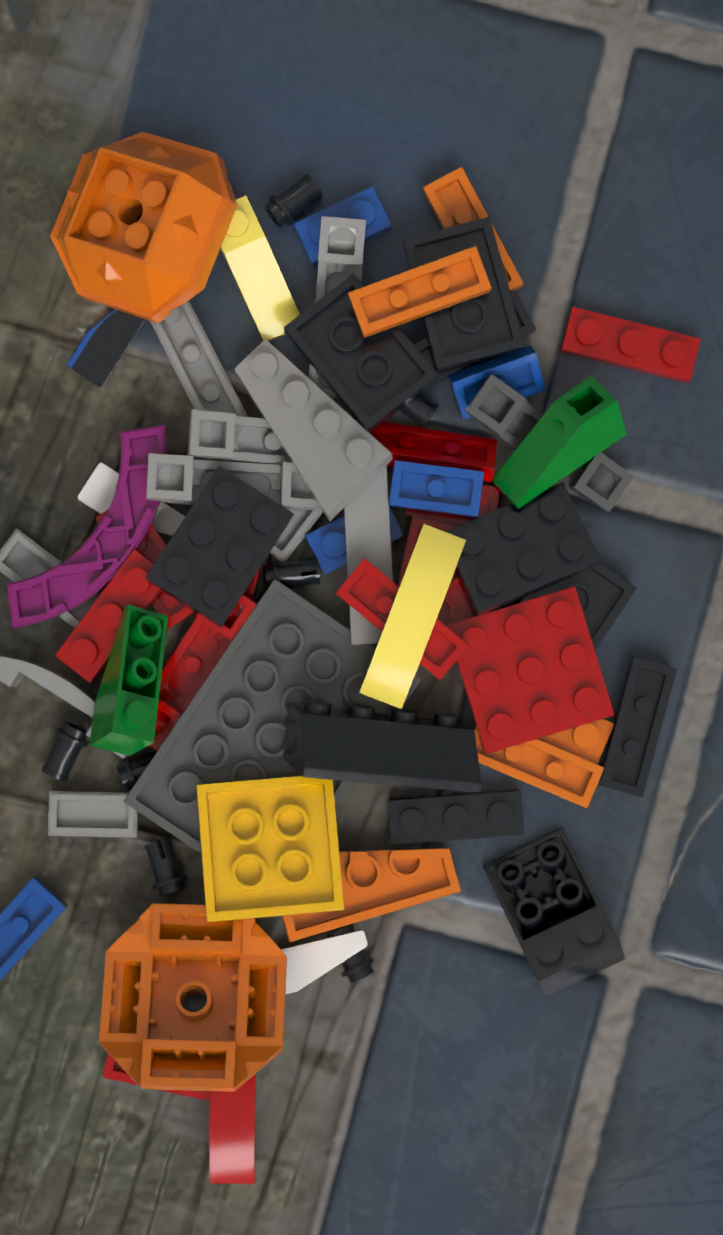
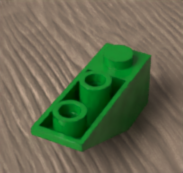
(561, 441)
(131, 684)

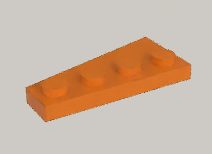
(380, 884)

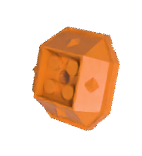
(174, 244)
(178, 955)

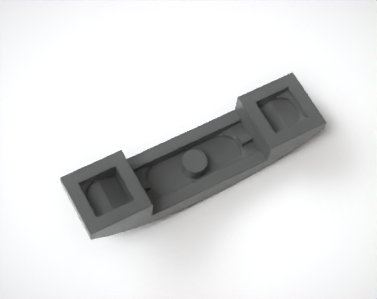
(511, 420)

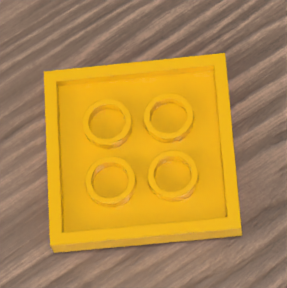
(269, 848)

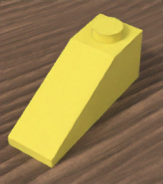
(257, 273)

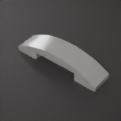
(338, 258)
(233, 438)
(182, 479)
(14, 669)

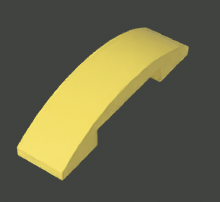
(412, 616)

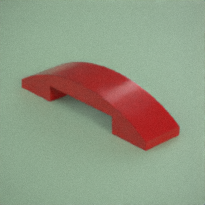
(193, 663)
(233, 1135)

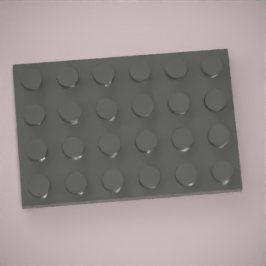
(242, 709)

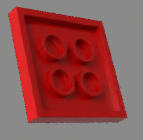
(531, 670)

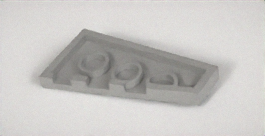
(319, 436)

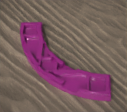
(108, 546)

